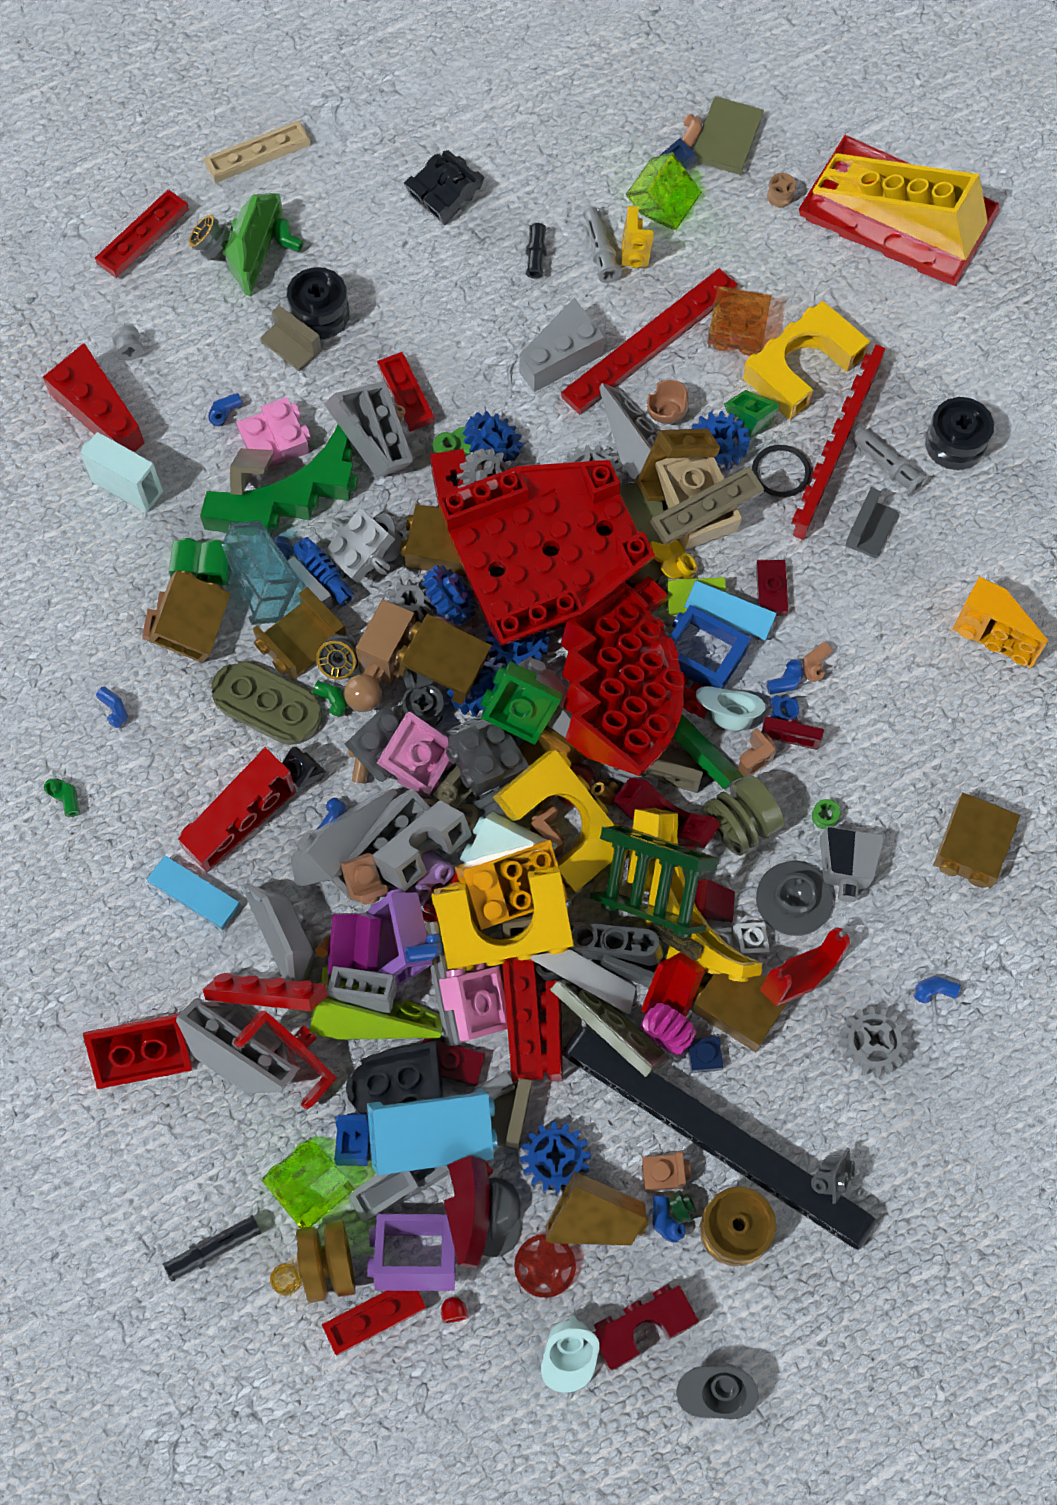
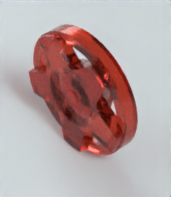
(544, 1267)

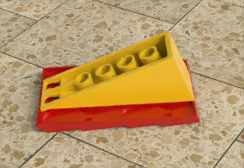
(902, 209)

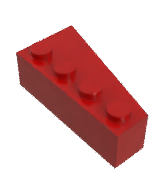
(90, 397)
(238, 810)

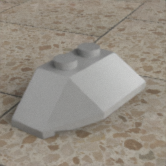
(391, 822)
(283, 933)
(256, 1067)

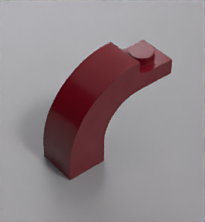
(693, 829)

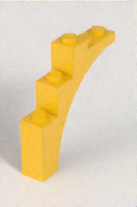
(717, 955)

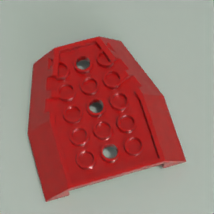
(522, 512)

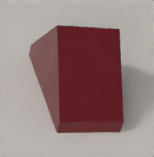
(714, 901)

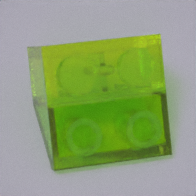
(664, 191)
(307, 1184)

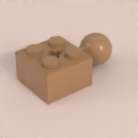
(378, 654)

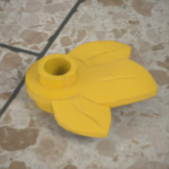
(674, 560)

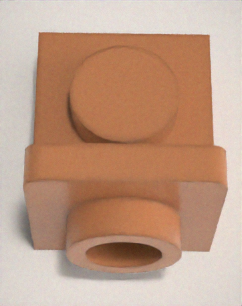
(757, 758)
(541, 826)
(363, 879)
(665, 1172)

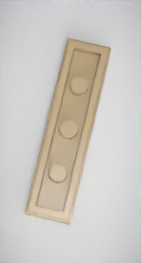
(257, 151)

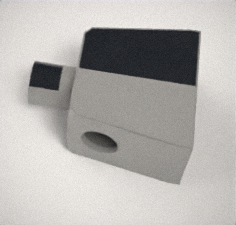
(849, 859)

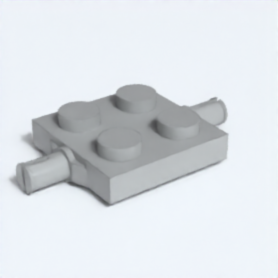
(359, 545)

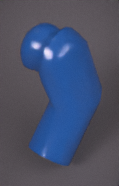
(114, 702)
(934, 985)

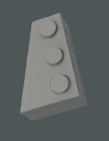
(372, 427)

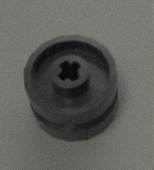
(319, 300)
(959, 433)

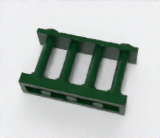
(670, 856)

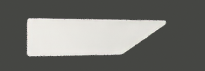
(590, 977)

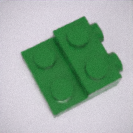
(519, 702)

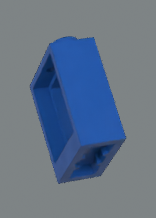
(716, 628)

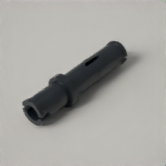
(211, 1248)

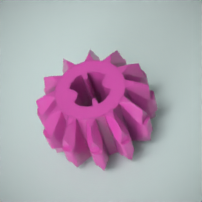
(668, 1028)

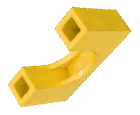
(817, 329)
(550, 777)
(468, 946)

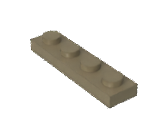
(706, 505)

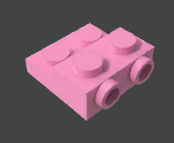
(276, 430)
(416, 755)
(476, 1000)

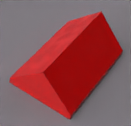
(137, 1051)

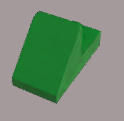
(753, 409)

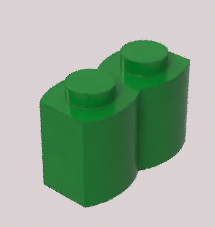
(203, 560)

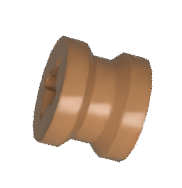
(786, 185)

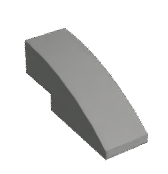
(390, 1190)

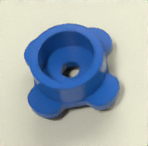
(787, 703)

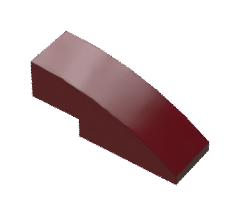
(468, 1209)

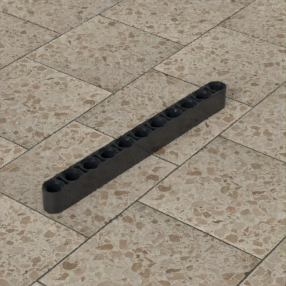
(719, 1138)

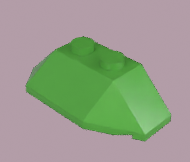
(251, 238)

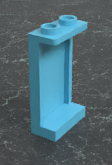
(430, 1132)

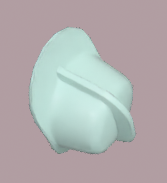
(731, 708)
(569, 1356)

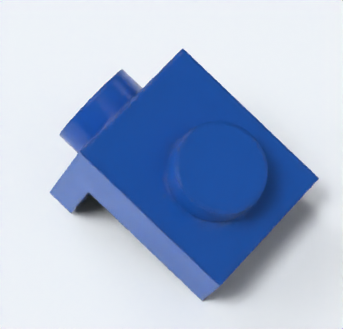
(352, 1140)

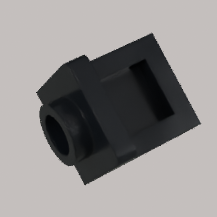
(303, 767)

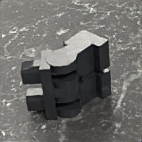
(444, 185)

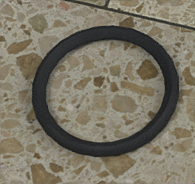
(790, 449)

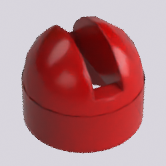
(453, 1310)

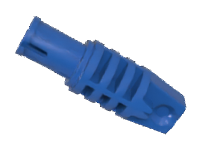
(323, 570)

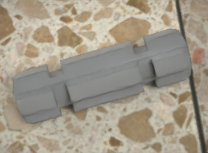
(620, 776)

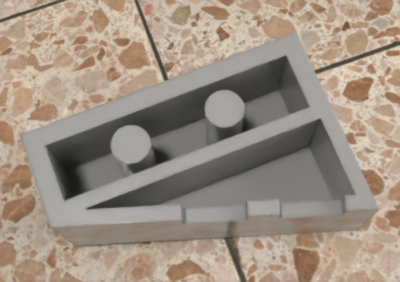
(561, 347)

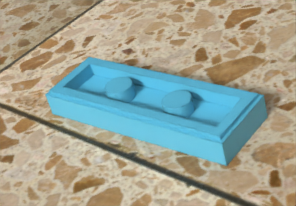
(731, 610)
(193, 892)

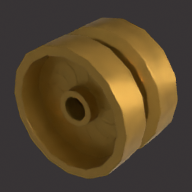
(735, 1246)
(323, 1262)

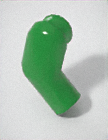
(283, 235)
(335, 697)
(65, 793)

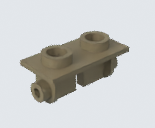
(452, 790)

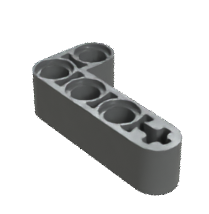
(603, 937)

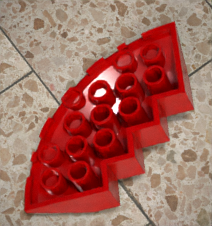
(622, 683)

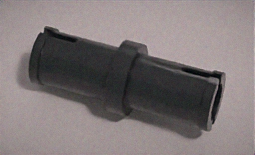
(536, 250)

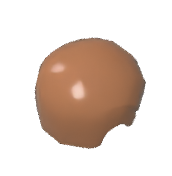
(668, 402)

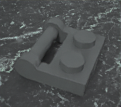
(373, 739)

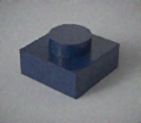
(682, 152)
(705, 1055)

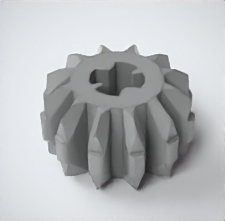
(412, 594)

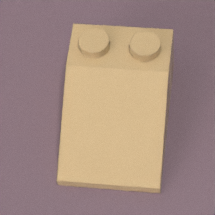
(687, 477)

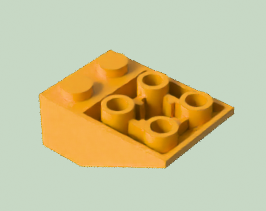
(1000, 624)
(500, 882)

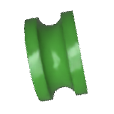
(827, 804)

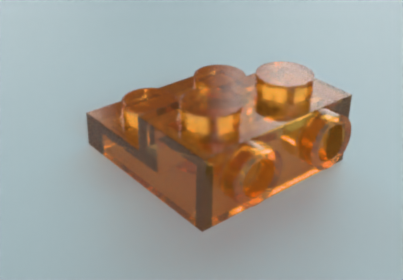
(739, 320)

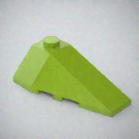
(350, 1021)

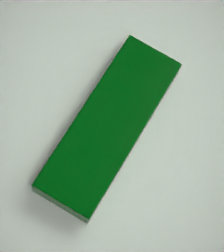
(706, 754)

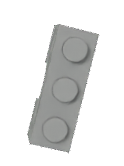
(437, 828)

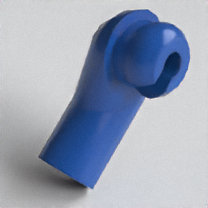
(221, 408)
(789, 680)
(335, 809)
(425, 952)
(663, 1223)

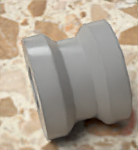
(127, 343)

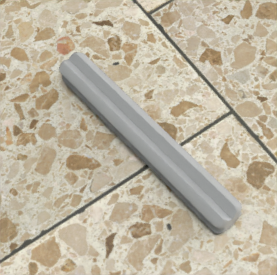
(438, 971)

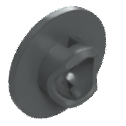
(794, 898)

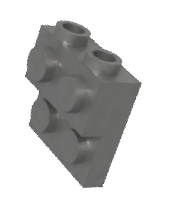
(485, 757)

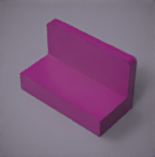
(354, 941)

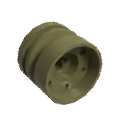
(745, 814)

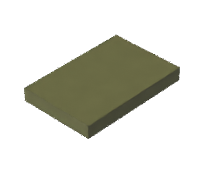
(728, 135)

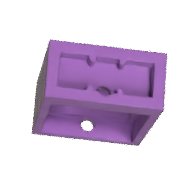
(408, 930)
(412, 1277)

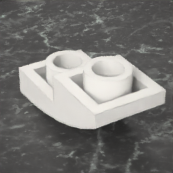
(746, 938)

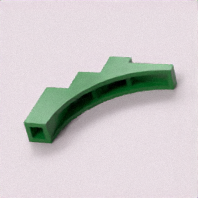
(296, 496)

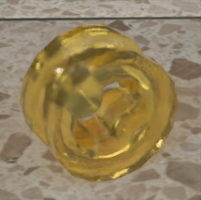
(290, 1288)

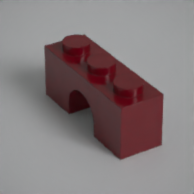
(668, 1311)

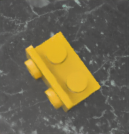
(635, 241)

